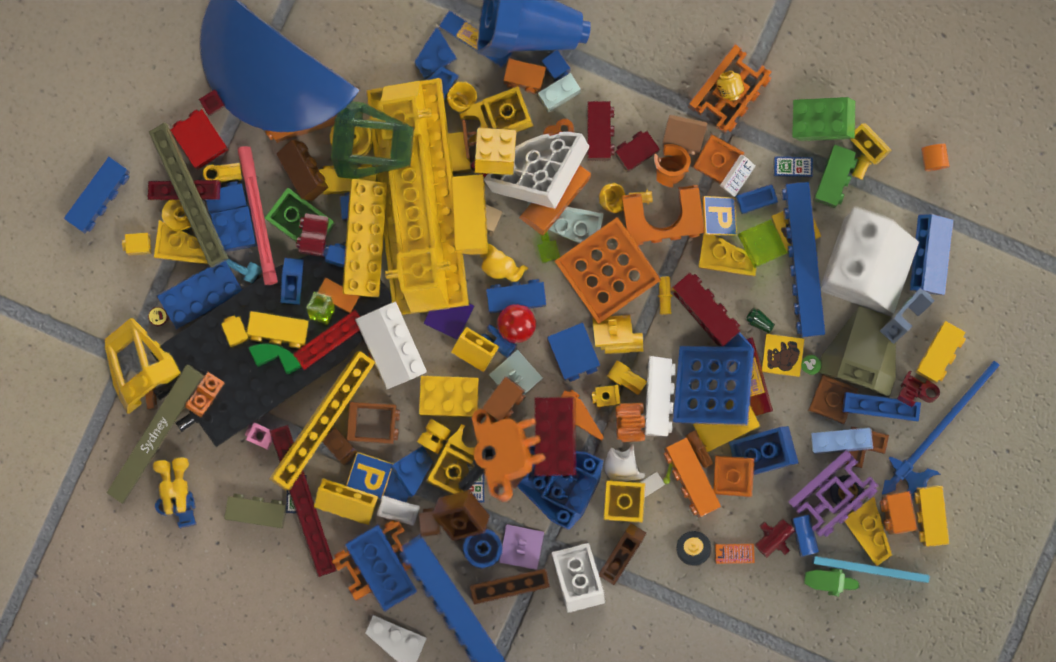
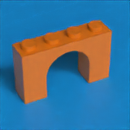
(688, 223)

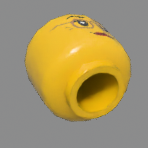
(730, 85)

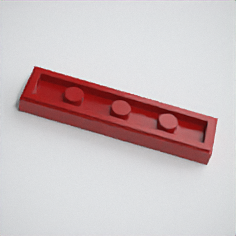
(327, 340)

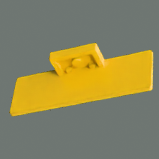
(364, 238)

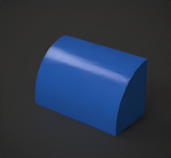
(805, 535)

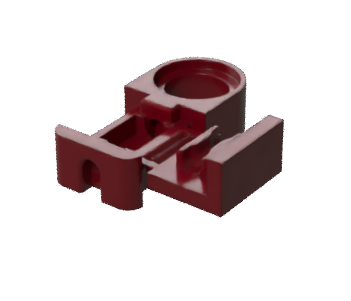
(911, 389)

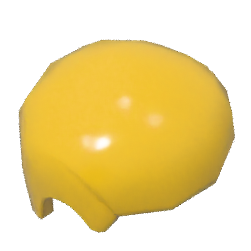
(461, 96)
(610, 197)

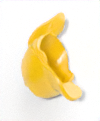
(500, 266)

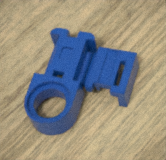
(185, 516)

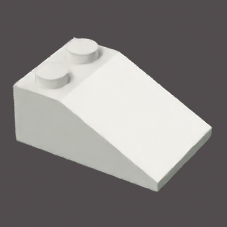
(578, 577)

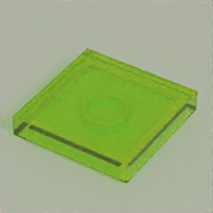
(762, 243)

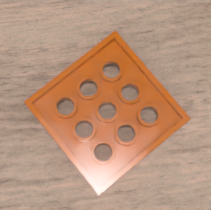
(626, 246)

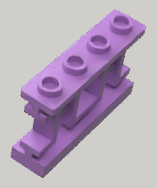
(824, 483)

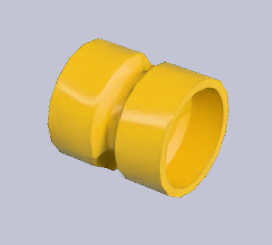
(436, 429)

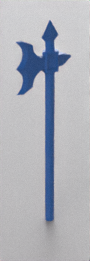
(904, 468)

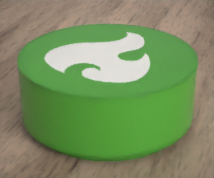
(811, 364)

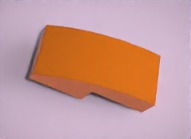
(204, 394)

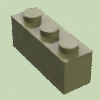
(255, 511)

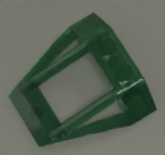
(343, 138)

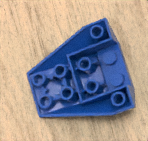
(564, 497)

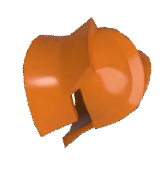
(672, 168)

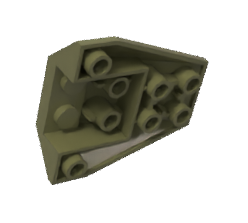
(862, 353)

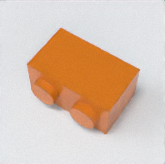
(524, 75)

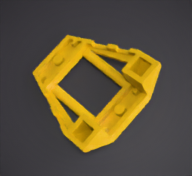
(150, 376)

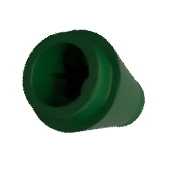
(759, 320)

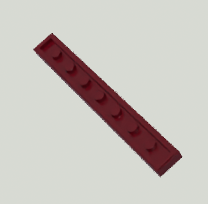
(305, 508)

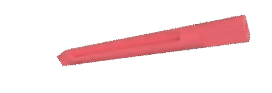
(249, 177)

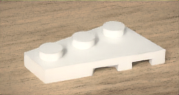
(395, 640)

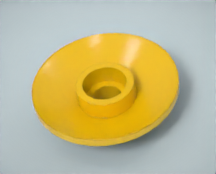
(171, 215)

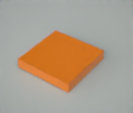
(717, 159)
(733, 476)

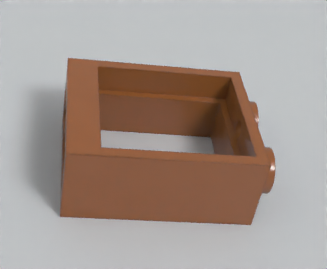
(353, 417)

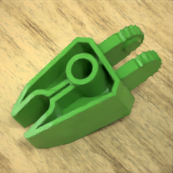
(832, 581)

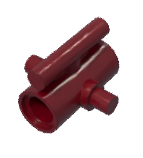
(774, 538)

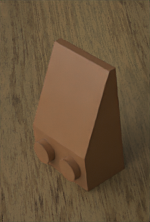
(685, 133)

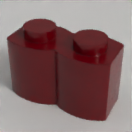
(313, 234)

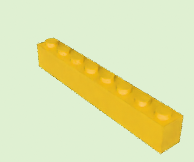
(322, 420)

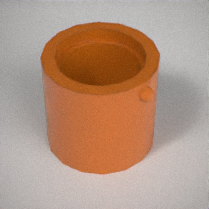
(935, 157)

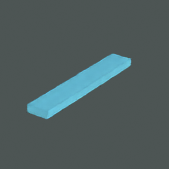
(871, 569)

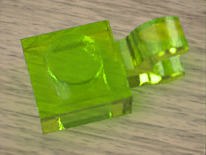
(548, 249)

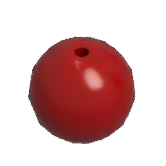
(516, 323)

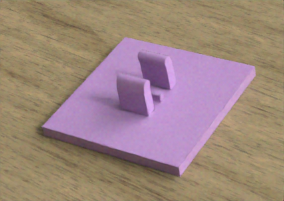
(521, 547)

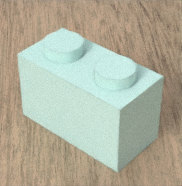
(559, 92)

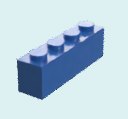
(97, 195)

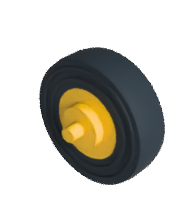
(693, 548)

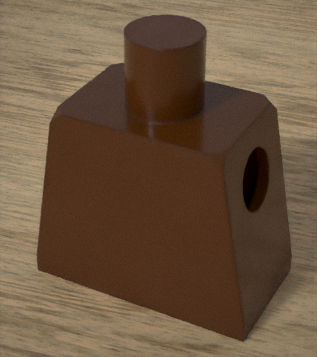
(339, 446)

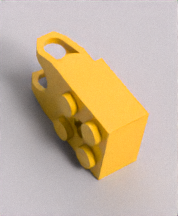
(492, 111)
(454, 456)

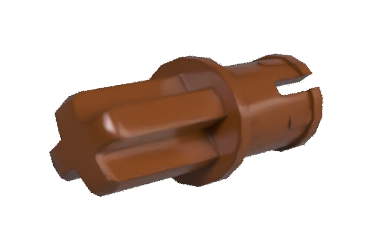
(699, 449)

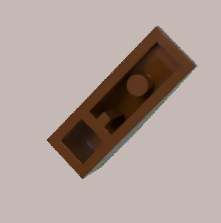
(622, 554)

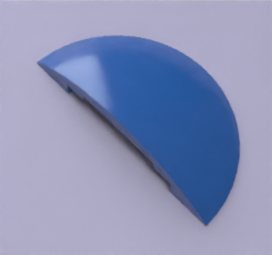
(265, 74)

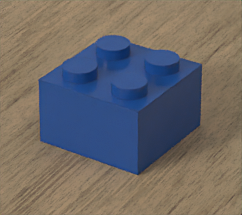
(235, 228)

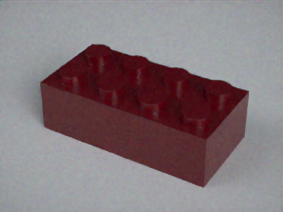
(705, 310)
(557, 434)

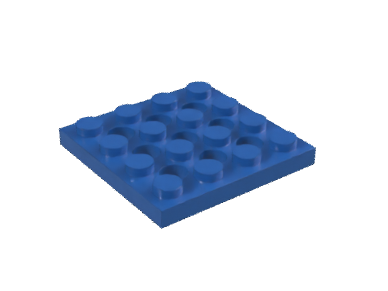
(740, 394)

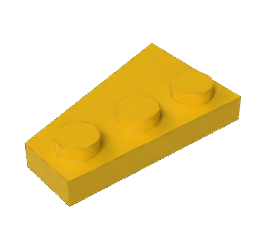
(177, 246)
(724, 257)
(869, 531)

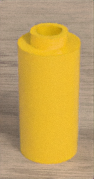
(636, 347)

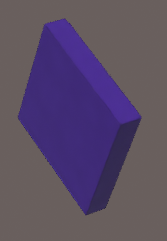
(449, 321)

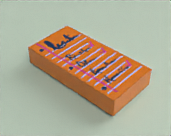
(734, 553)

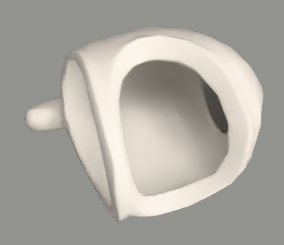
(622, 465)

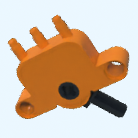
(510, 453)

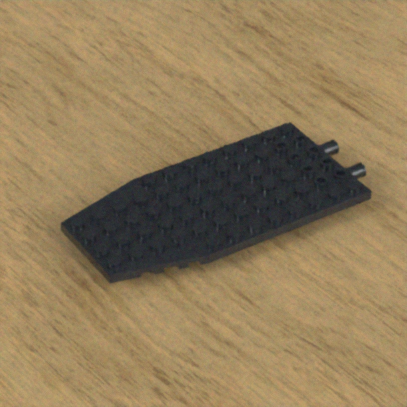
(250, 389)

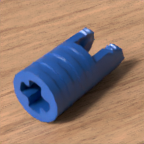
(505, 347)

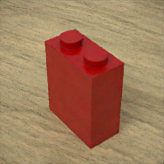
(199, 139)

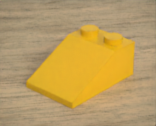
(718, 434)

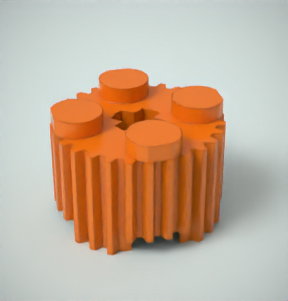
(630, 422)

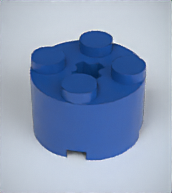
(489, 557)

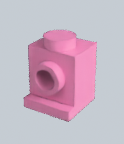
(252, 432)

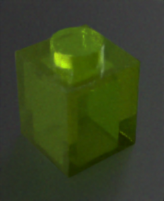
(320, 307)

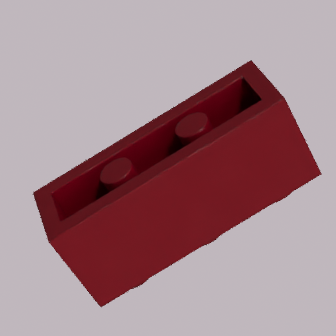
(600, 130)

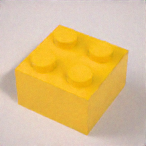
(495, 151)
(624, 501)

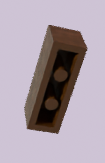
(302, 170)

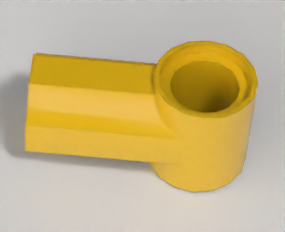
(226, 172)
(623, 376)

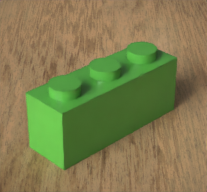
(835, 176)

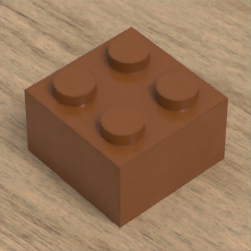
(504, 399)

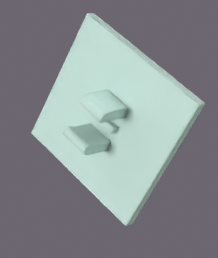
(518, 370)

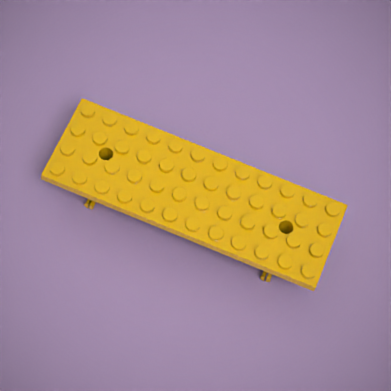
(419, 202)

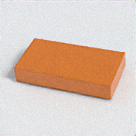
(339, 299)

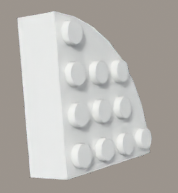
(542, 168)

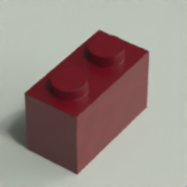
(636, 151)

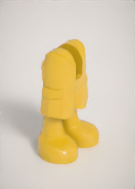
(176, 489)

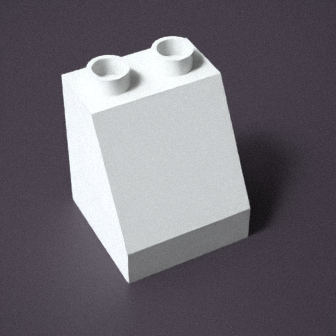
(869, 261)

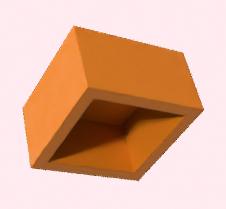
(898, 513)

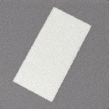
(652, 483)

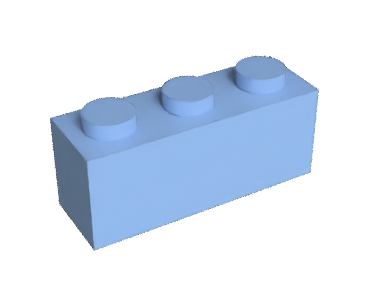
(842, 440)

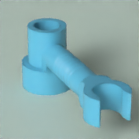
(251, 272)

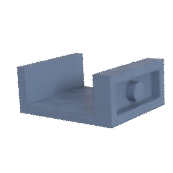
(897, 325)

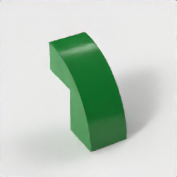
(267, 352)

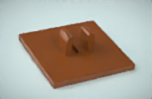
(466, 134)

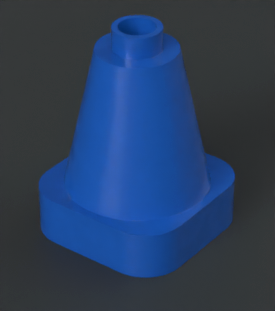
(529, 27)

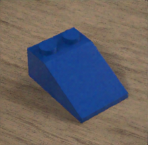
(770, 449)

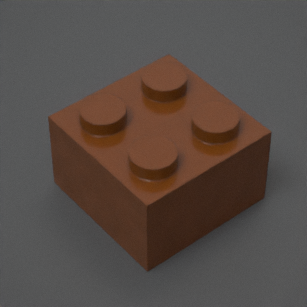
(461, 515)

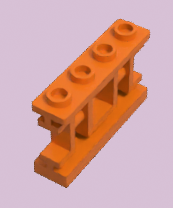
(744, 98)
(354, 572)

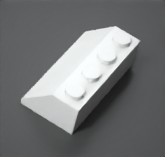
(391, 345)
(658, 397)

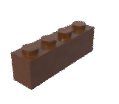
(509, 586)

